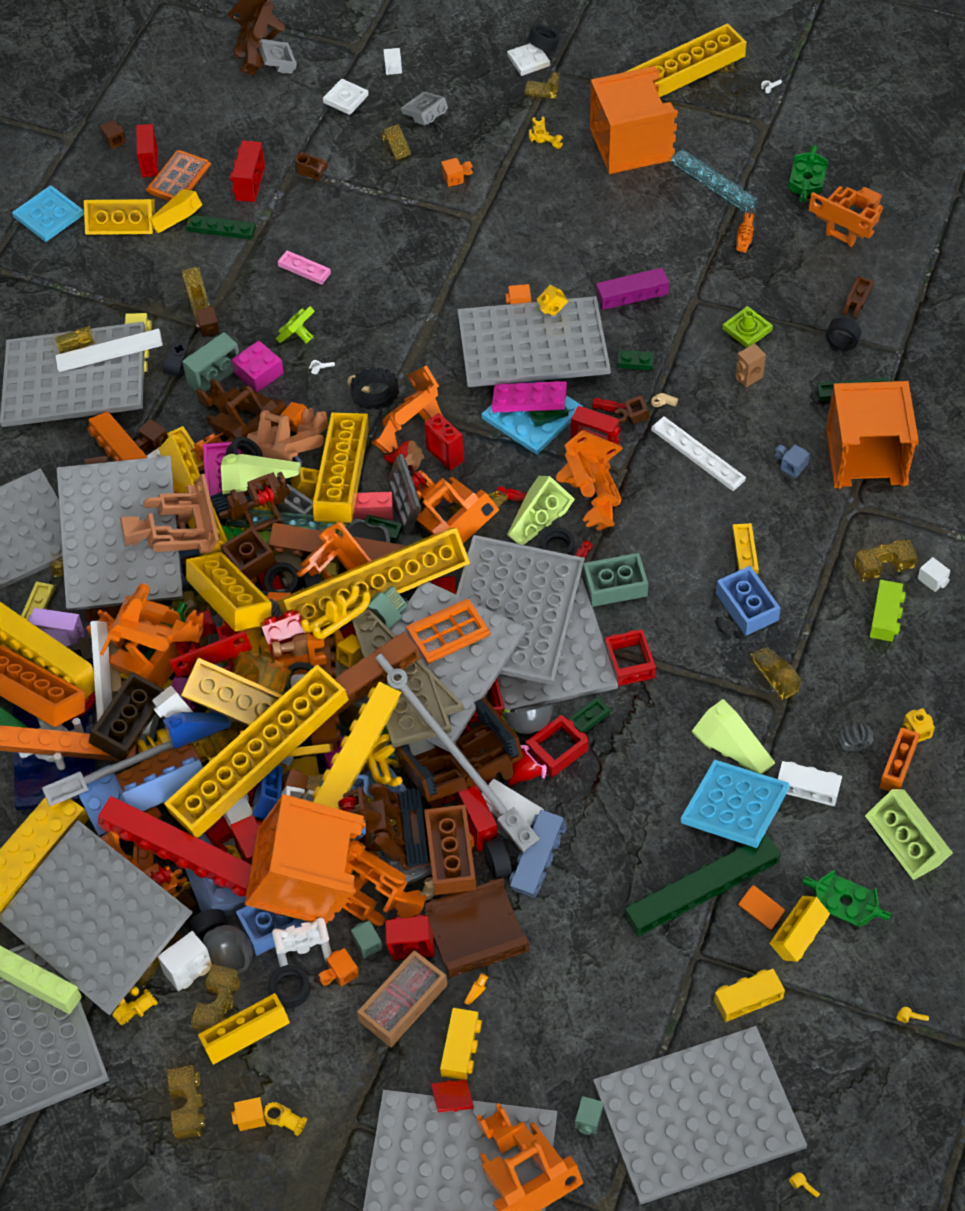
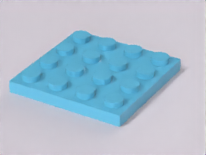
(522, 430)
(735, 803)

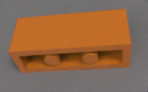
(899, 760)

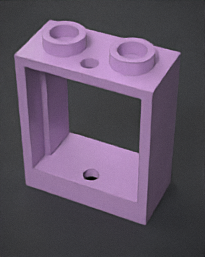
(59, 625)

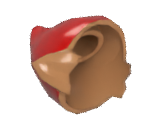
(410, 452)

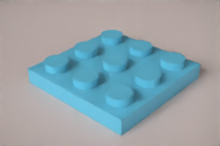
(48, 213)

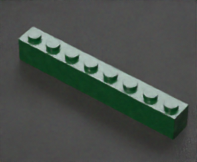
(701, 886)

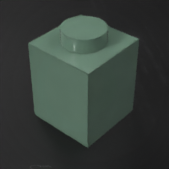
(366, 939)
(589, 1115)

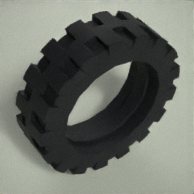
(374, 376)

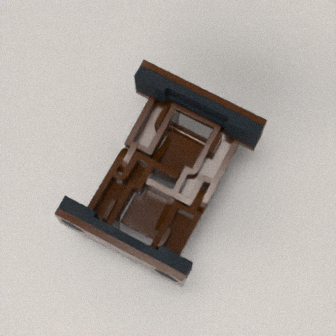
(493, 735)

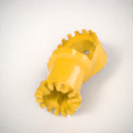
(139, 1006)
(286, 1118)

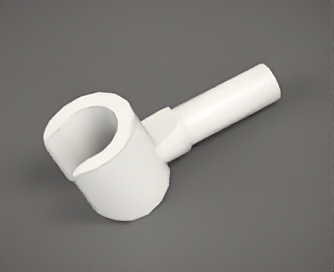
(768, 85)
(316, 365)

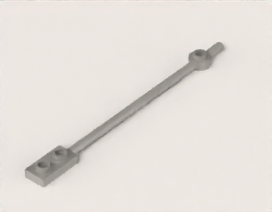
(77, 784)
(510, 820)

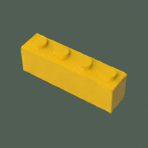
(244, 1028)

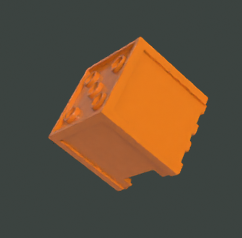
(631, 121)
(871, 432)
(303, 860)

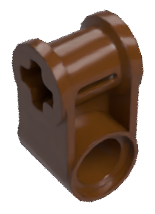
(309, 166)

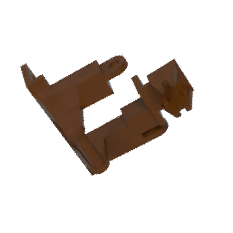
(254, 20)
(228, 402)

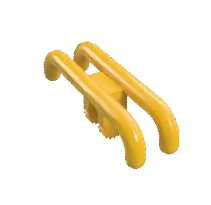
(337, 614)
(379, 755)

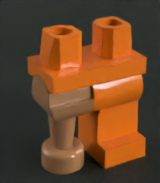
(303, 651)

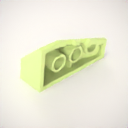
(241, 468)
(541, 506)
(727, 733)

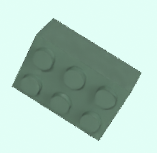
(210, 362)
(615, 579)

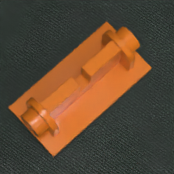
(199, 445)

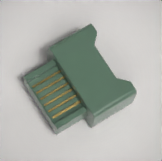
(387, 606)

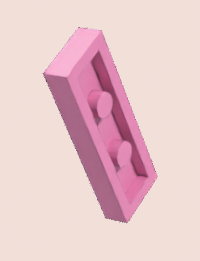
(304, 267)

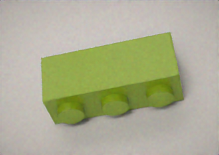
(887, 610)

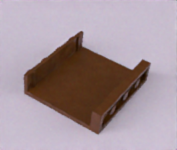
(475, 928)

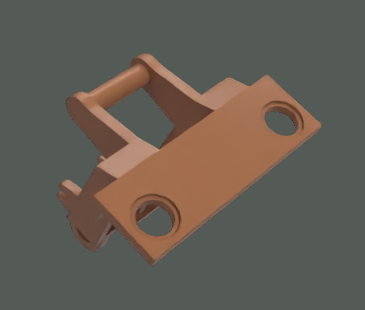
(286, 447)
(187, 505)

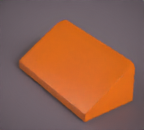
(762, 907)

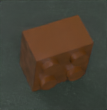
(249, 553)

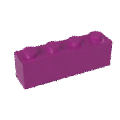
(632, 288)

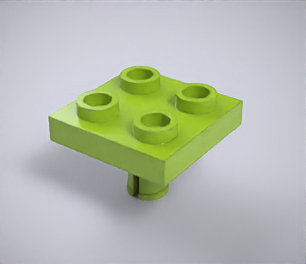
(296, 326)
(747, 327)

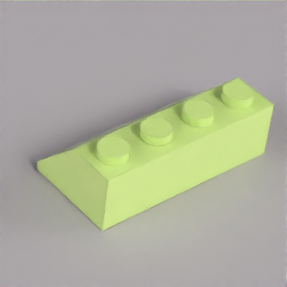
(908, 833)

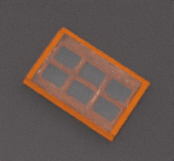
(179, 173)
(448, 631)

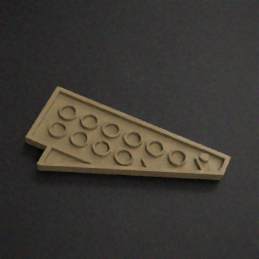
(405, 722)

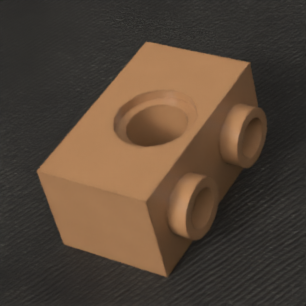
(750, 365)

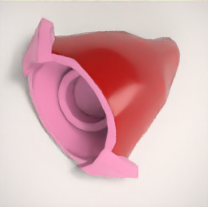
(526, 768)

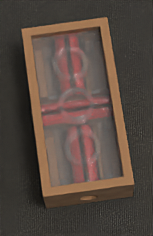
(402, 998)

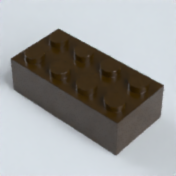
(125, 717)

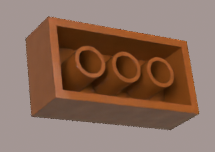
(157, 764)
(450, 849)

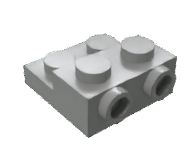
(278, 55)
(425, 107)

